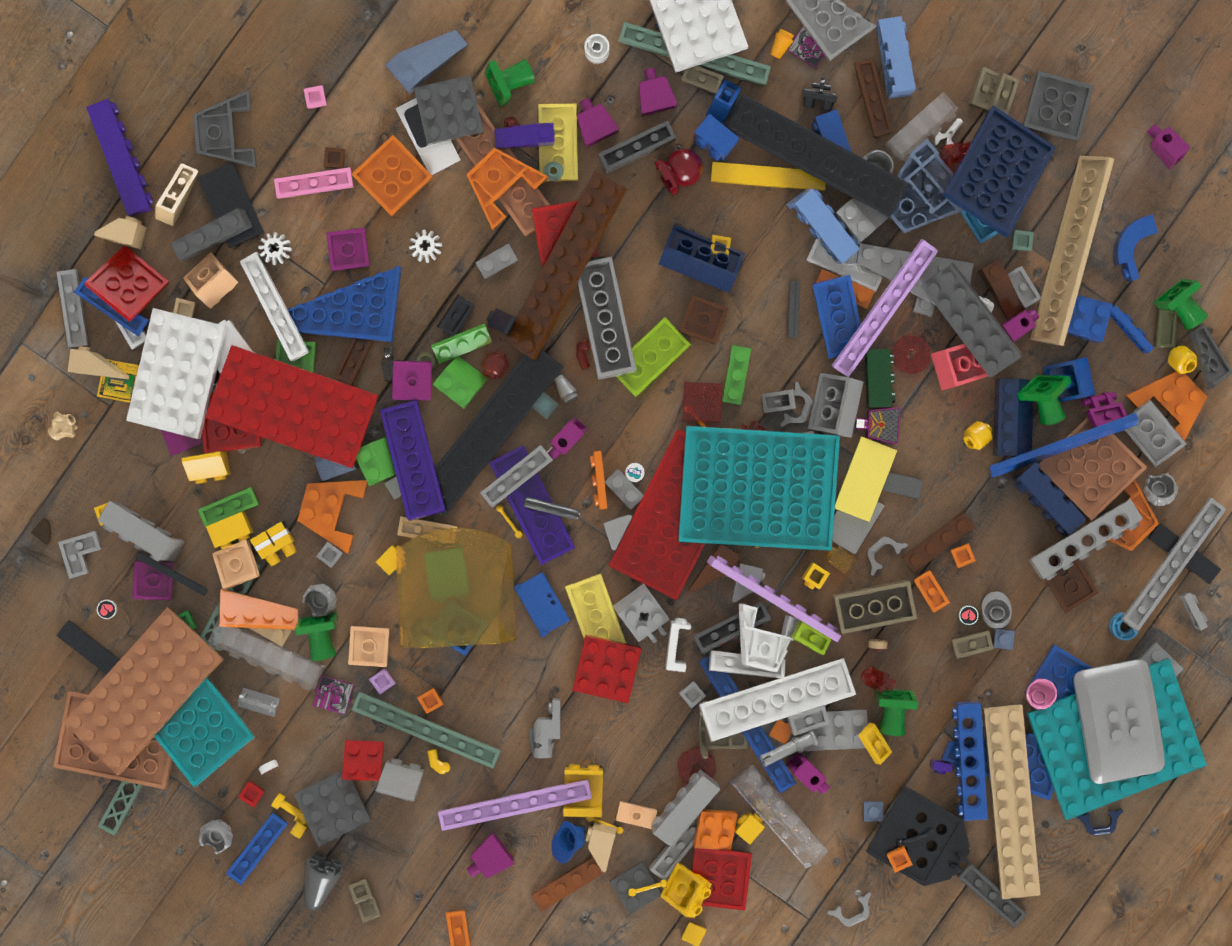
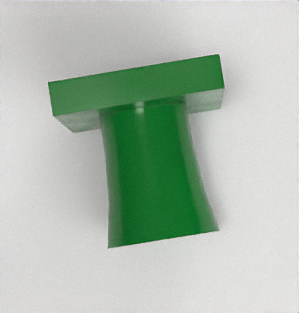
(506, 80)
(1180, 300)
(1045, 391)
(319, 635)
(894, 710)

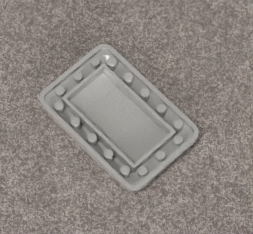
(1119, 721)

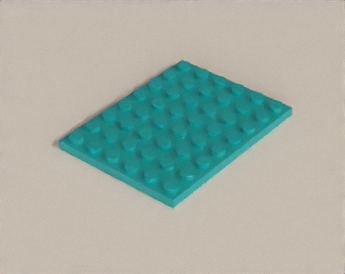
(758, 488)
(1064, 754)

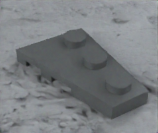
(1209, 356)

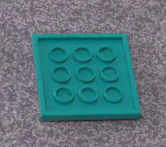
(203, 733)

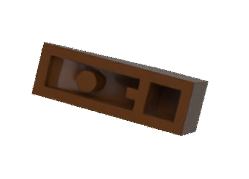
(1001, 288)
(709, 574)

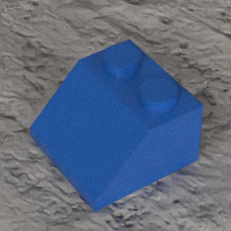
(1080, 376)

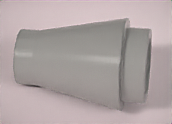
(565, 389)

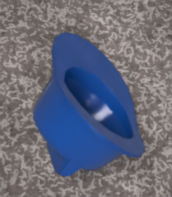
(567, 841)

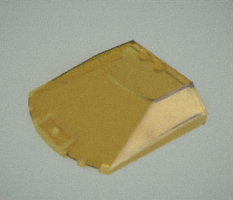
(455, 589)

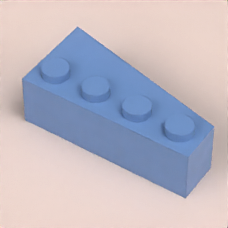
(895, 57)
(824, 225)

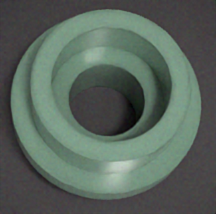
(558, 175)

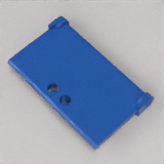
(538, 599)

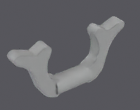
(805, 411)
(878, 545)
(856, 919)

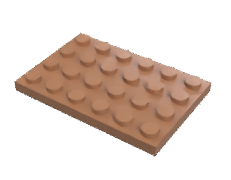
(149, 767)

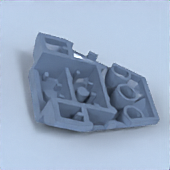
(923, 197)

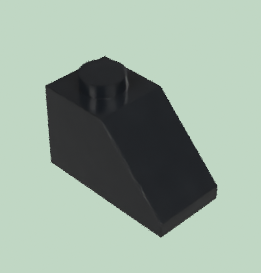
(501, 321)

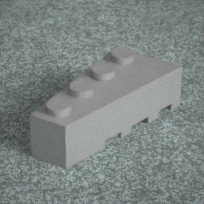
(140, 532)

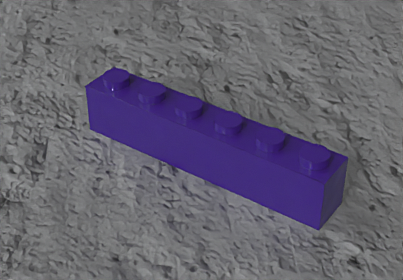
(120, 158)

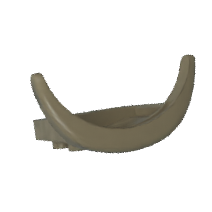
(734, 741)

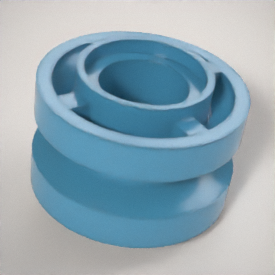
(1114, 628)

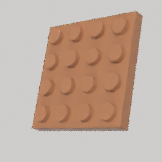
(1093, 472)

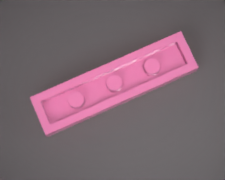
(313, 183)

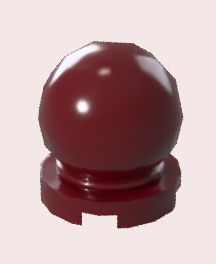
(681, 169)

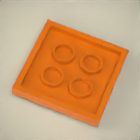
(392, 175)

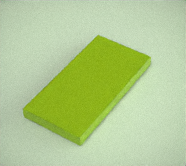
(653, 355)

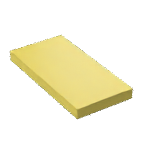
(565, 135)
(865, 479)
(594, 609)

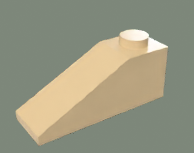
(176, 194)
(92, 363)

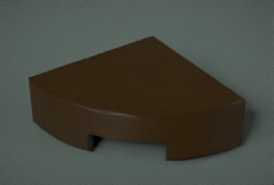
(43, 531)

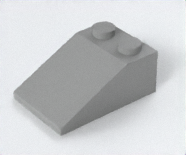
(859, 219)
(400, 779)

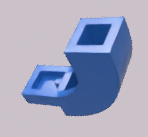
(1126, 242)

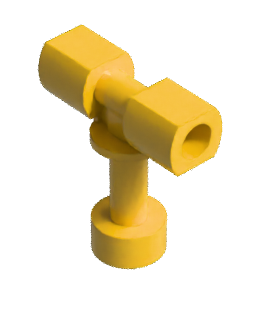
(301, 824)

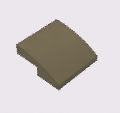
(993, 89)

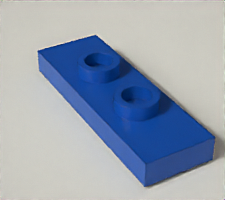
(1135, 334)

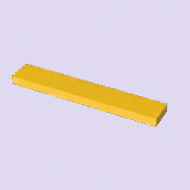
(764, 176)

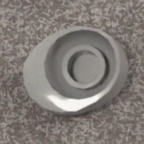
(996, 610)

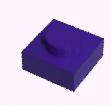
(940, 767)

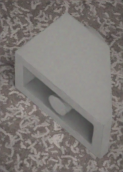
(741, 591)

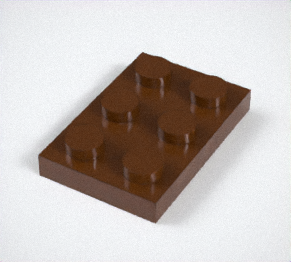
(1071, 585)

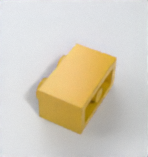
(229, 530)

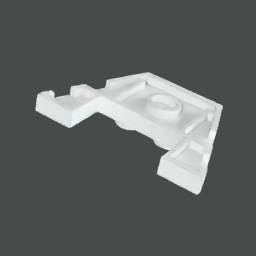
(760, 647)

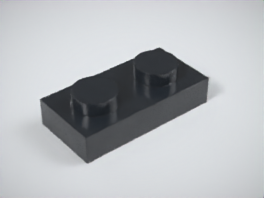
(455, 315)

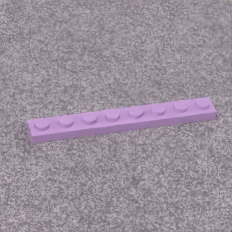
(884, 308)
(768, 593)
(515, 804)

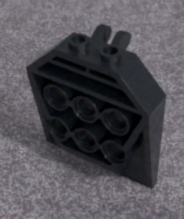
(950, 844)

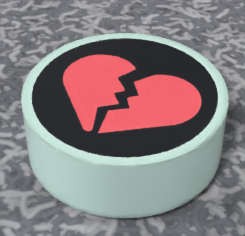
(968, 615)

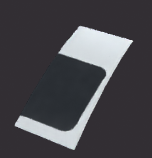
(434, 156)

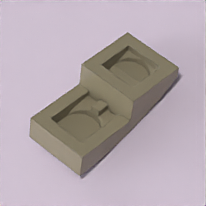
(365, 900)

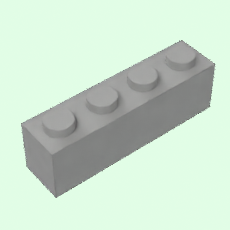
(685, 807)

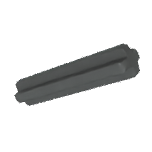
(793, 309)
(552, 508)

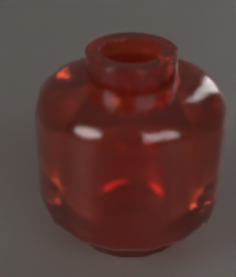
(494, 364)

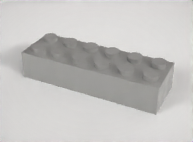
(605, 319)

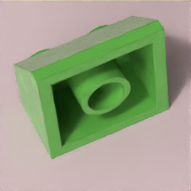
(460, 382)
(376, 461)

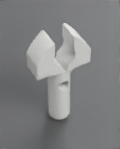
(949, 134)

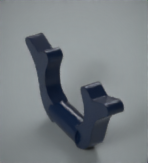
(1101, 830)

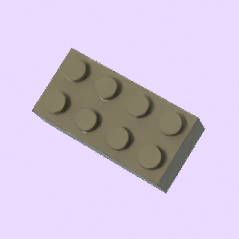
(874, 606)

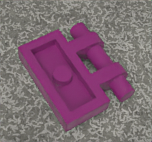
(1101, 415)

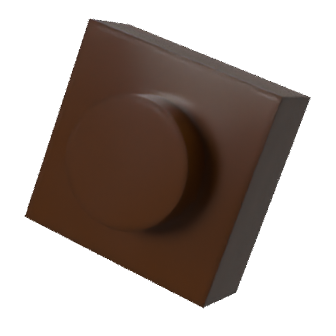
(334, 158)

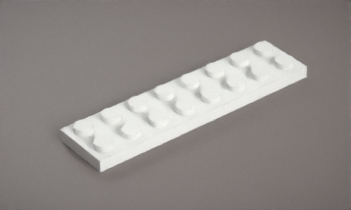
(777, 699)

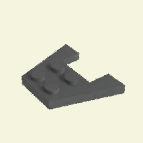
(216, 131)

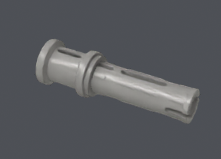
(796, 745)

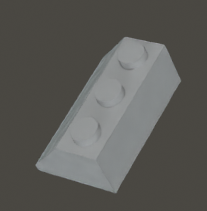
(835, 405)

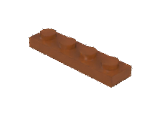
(566, 884)

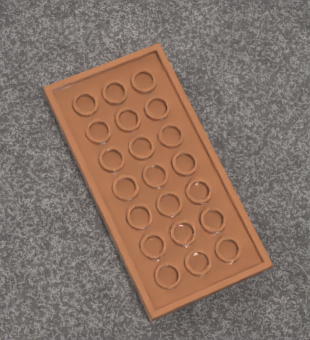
(143, 691)

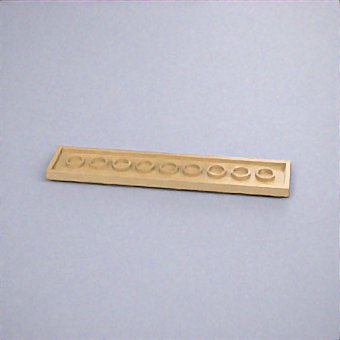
(1072, 249)
(1011, 801)

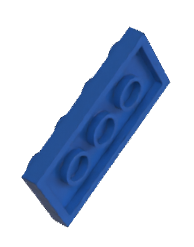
(836, 312)

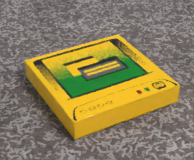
(119, 388)

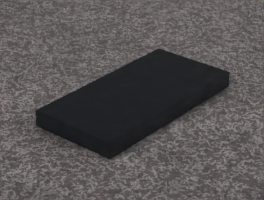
(226, 193)

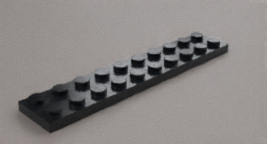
(815, 155)
(494, 425)

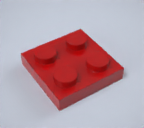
(362, 760)

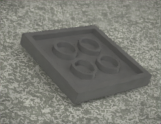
(1058, 106)
(448, 110)
(331, 808)

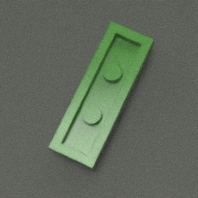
(461, 343)
(736, 375)
(228, 506)

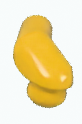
(436, 764)

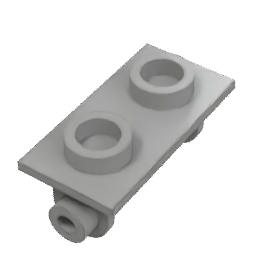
(258, 702)

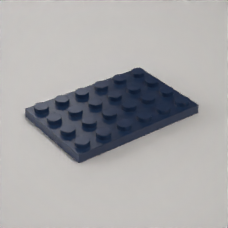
(999, 171)

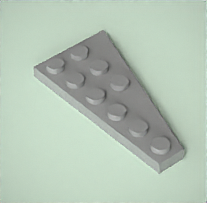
(831, 24)
(888, 262)

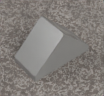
(778, 401)
(615, 529)

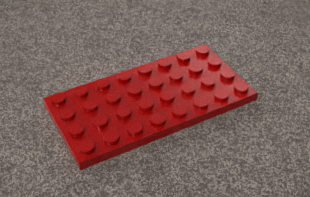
(292, 406)
(651, 543)

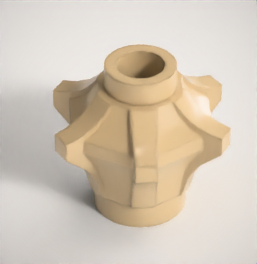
(62, 426)

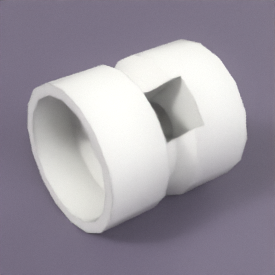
(596, 48)

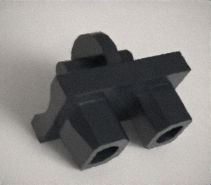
(827, 98)

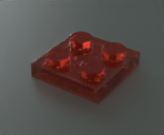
(702, 402)

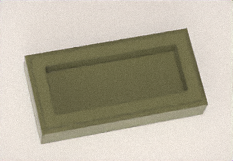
(1165, 329)

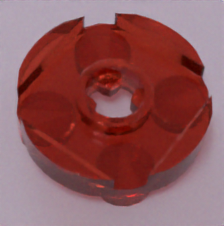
(911, 365)
(692, 756)

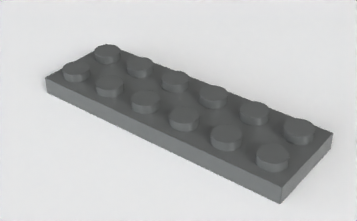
(971, 320)

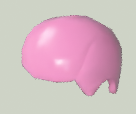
(1041, 694)

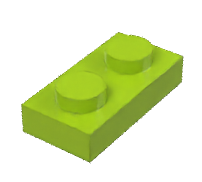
(811, 638)

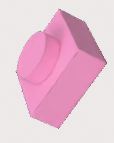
(315, 97)

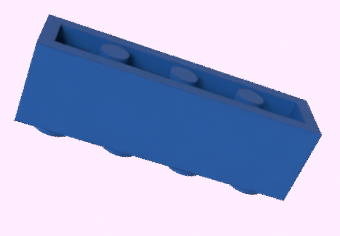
(831, 128)

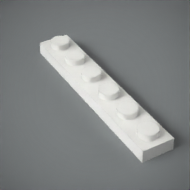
(274, 306)

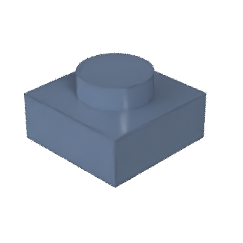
(1003, 638)
(872, 811)

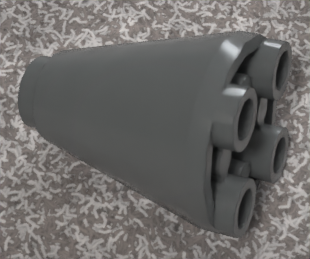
(320, 878)

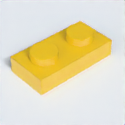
(875, 743)

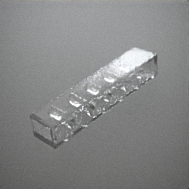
(267, 654)
(779, 816)

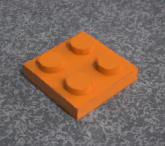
(715, 829)

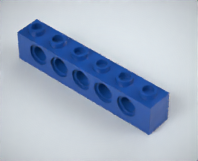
(977, 809)

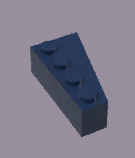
(1049, 500)

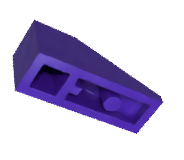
(525, 136)

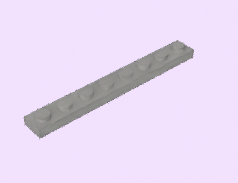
(1173, 564)

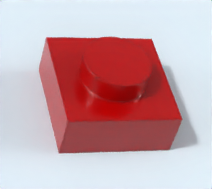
(251, 794)

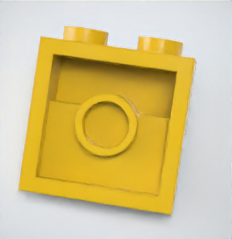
(686, 891)

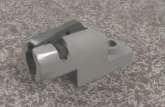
(546, 730)

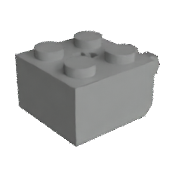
(649, 620)

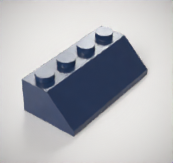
(693, 257)
(1011, 419)

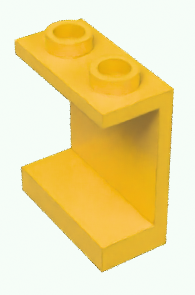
(589, 807)

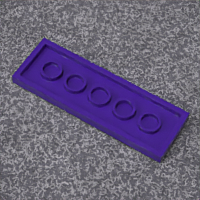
(412, 460)
(541, 528)

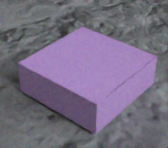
(382, 681)

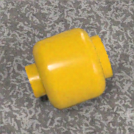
(1182, 359)
(978, 435)

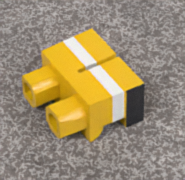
(272, 541)

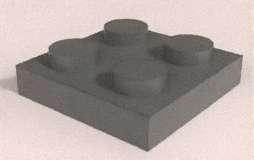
(636, 878)

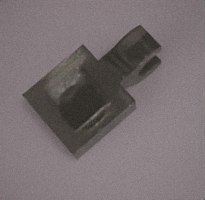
(387, 367)

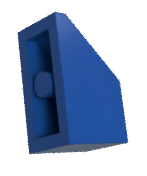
(723, 100)

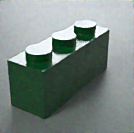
(879, 378)

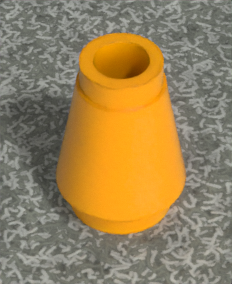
(781, 43)

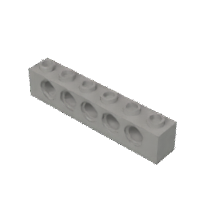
(1125, 510)

